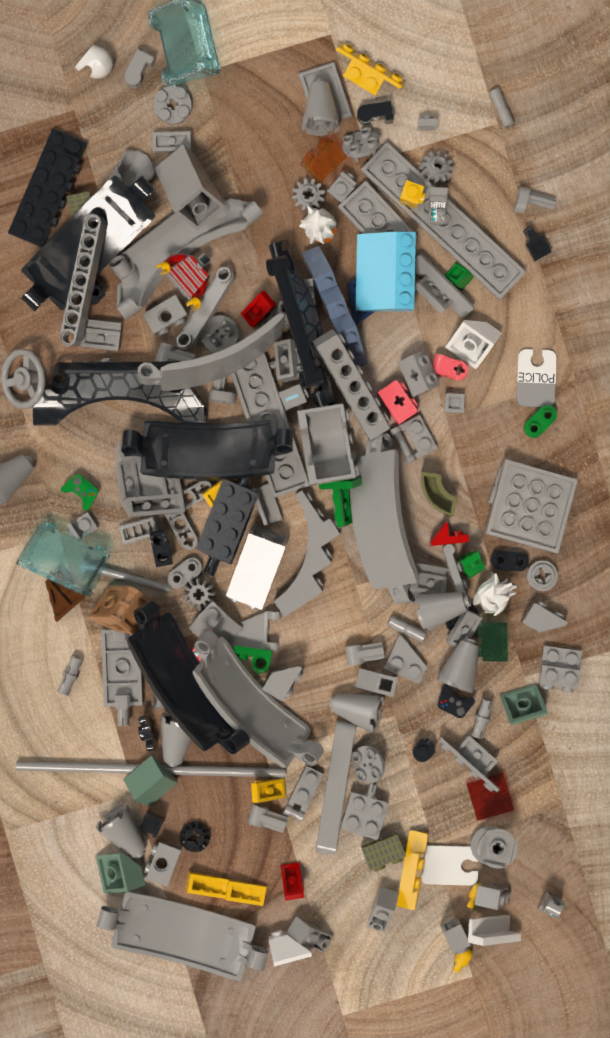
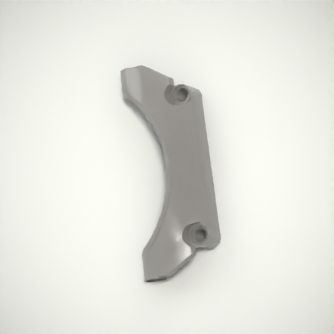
(172, 236)

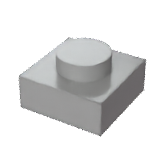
(427, 123)
(454, 403)

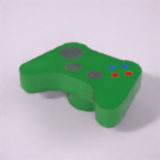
(83, 489)

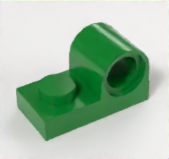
(471, 563)
(244, 653)

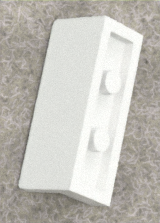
(491, 930)

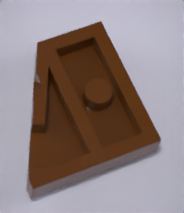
(62, 599)

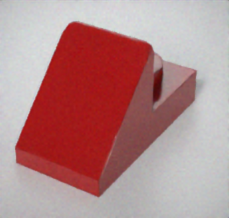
(258, 309)
(442, 537)
(292, 881)

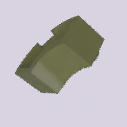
(436, 494)

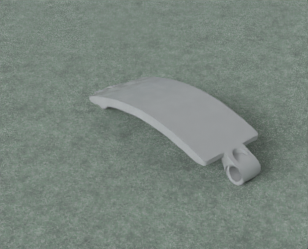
(219, 364)
(380, 523)
(248, 707)
(183, 935)

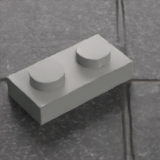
(170, 141)
(464, 628)

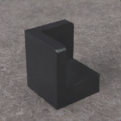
(152, 823)

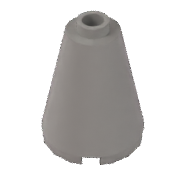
(320, 110)
(13, 475)
(440, 608)
(461, 666)
(359, 709)
(174, 741)
(123, 831)

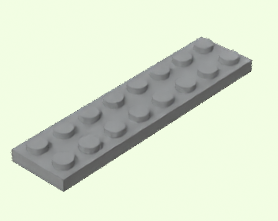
(262, 402)

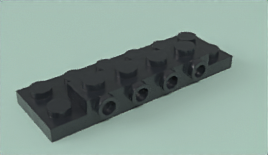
(48, 188)

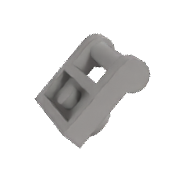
(419, 436)

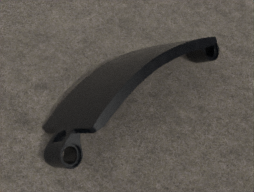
(54, 263)
(208, 449)
(168, 669)

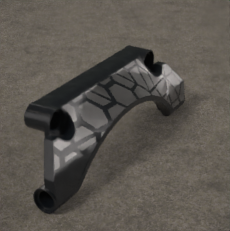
(302, 321)
(91, 382)

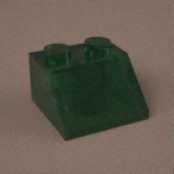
(493, 641)

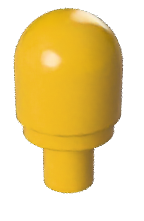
(472, 895)
(462, 960)

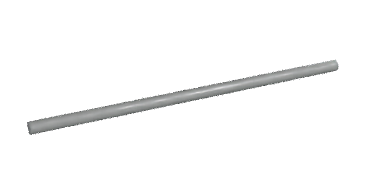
(128, 768)

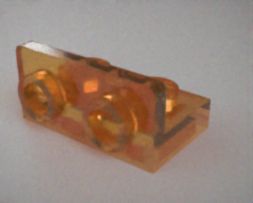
(323, 159)

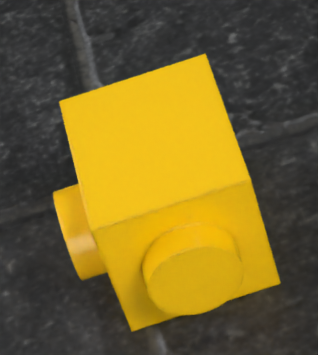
(412, 194)

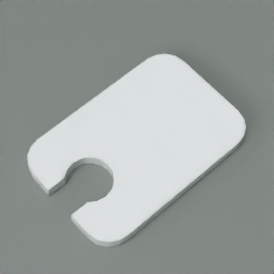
(444, 865)

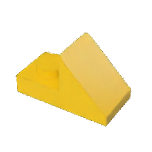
(268, 790)

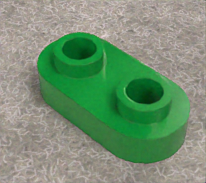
(540, 421)

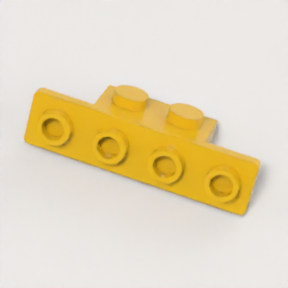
(366, 72)
(412, 870)

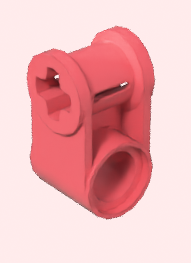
(445, 366)

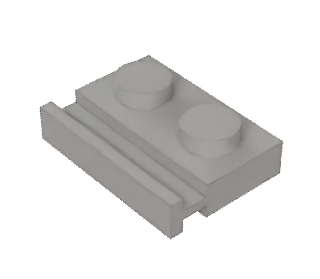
(102, 335)
(431, 579)

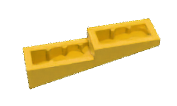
(225, 888)

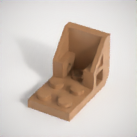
(117, 608)

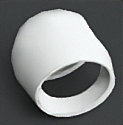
(98, 60)

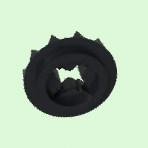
(198, 828)

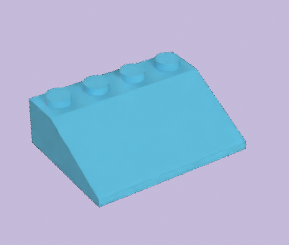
(385, 272)

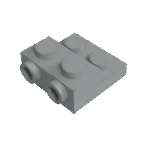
(560, 668)

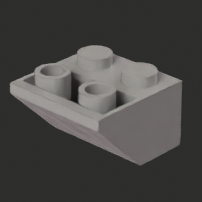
(281, 680)

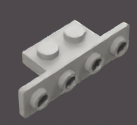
(439, 289)
(475, 757)

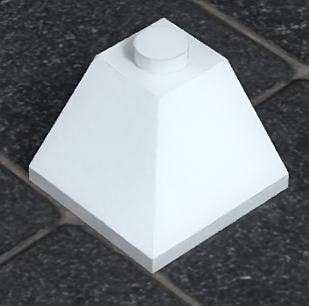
(473, 341)
(286, 949)

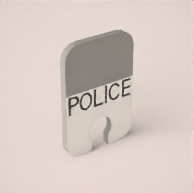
(535, 383)

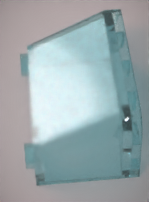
(185, 41)
(64, 559)

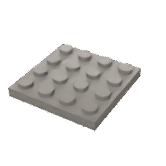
(531, 506)

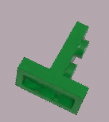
(341, 499)

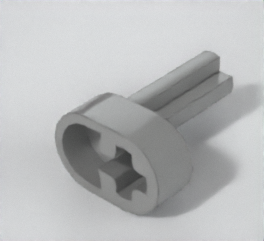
(525, 196)
(218, 394)

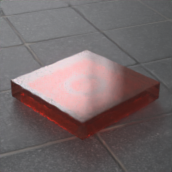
(489, 803)

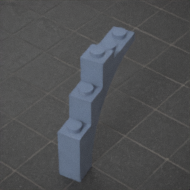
(334, 302)

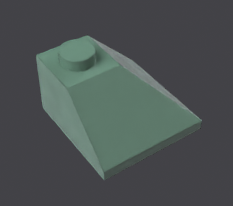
(119, 873)

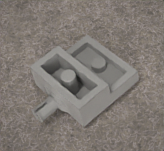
(286, 361)
(364, 813)

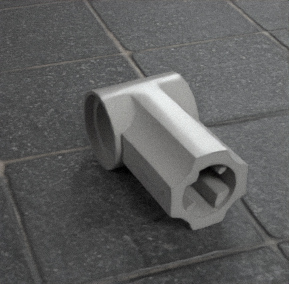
(171, 353)
(360, 653)
(263, 817)

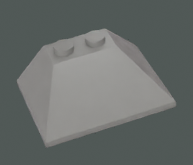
(143, 493)

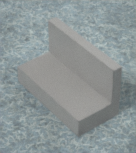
(267, 505)

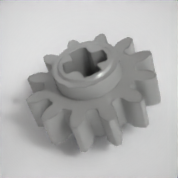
(436, 168)
(304, 189)

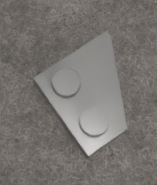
(405, 661)

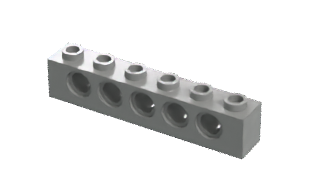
(326, 345)

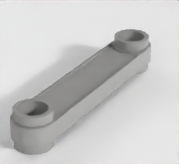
(209, 305)

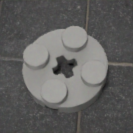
(179, 96)

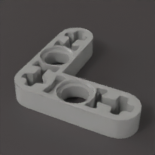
(172, 518)

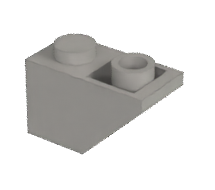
(541, 619)
(376, 682)
(492, 896)
(382, 909)
(309, 934)

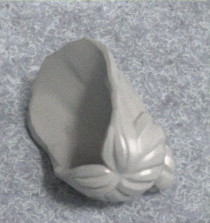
(132, 166)

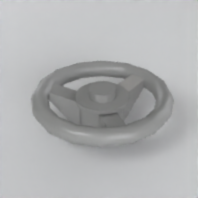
(29, 378)

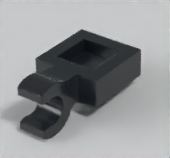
(537, 246)

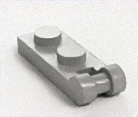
(454, 569)
(303, 792)

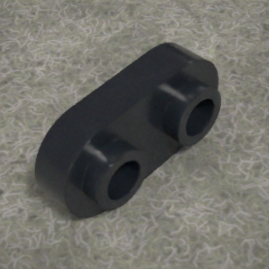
(509, 560)

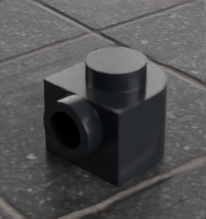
(97, 293)
(423, 750)

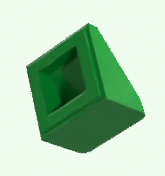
(459, 276)

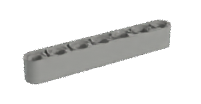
(80, 271)
(335, 787)

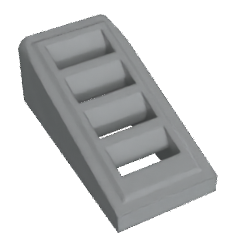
(124, 535)

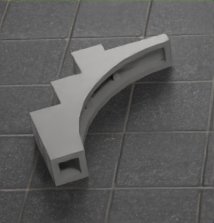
(319, 534)

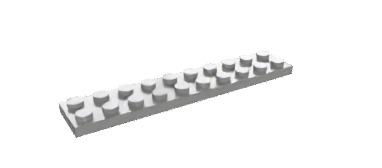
(457, 235)

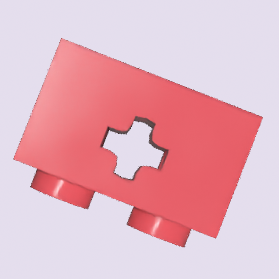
(388, 398)

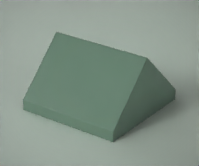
(523, 704)
(149, 781)

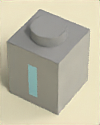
(293, 397)

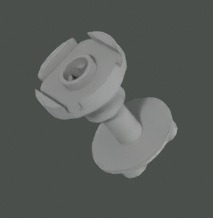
(493, 847)

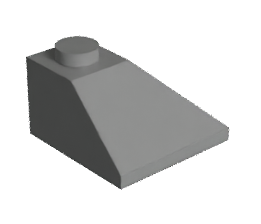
(217, 620)

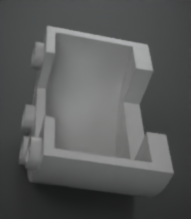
(327, 444)

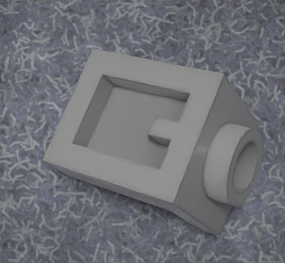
(342, 187)
(82, 527)

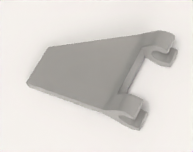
(255, 632)

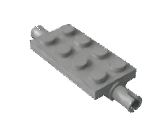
(120, 675)

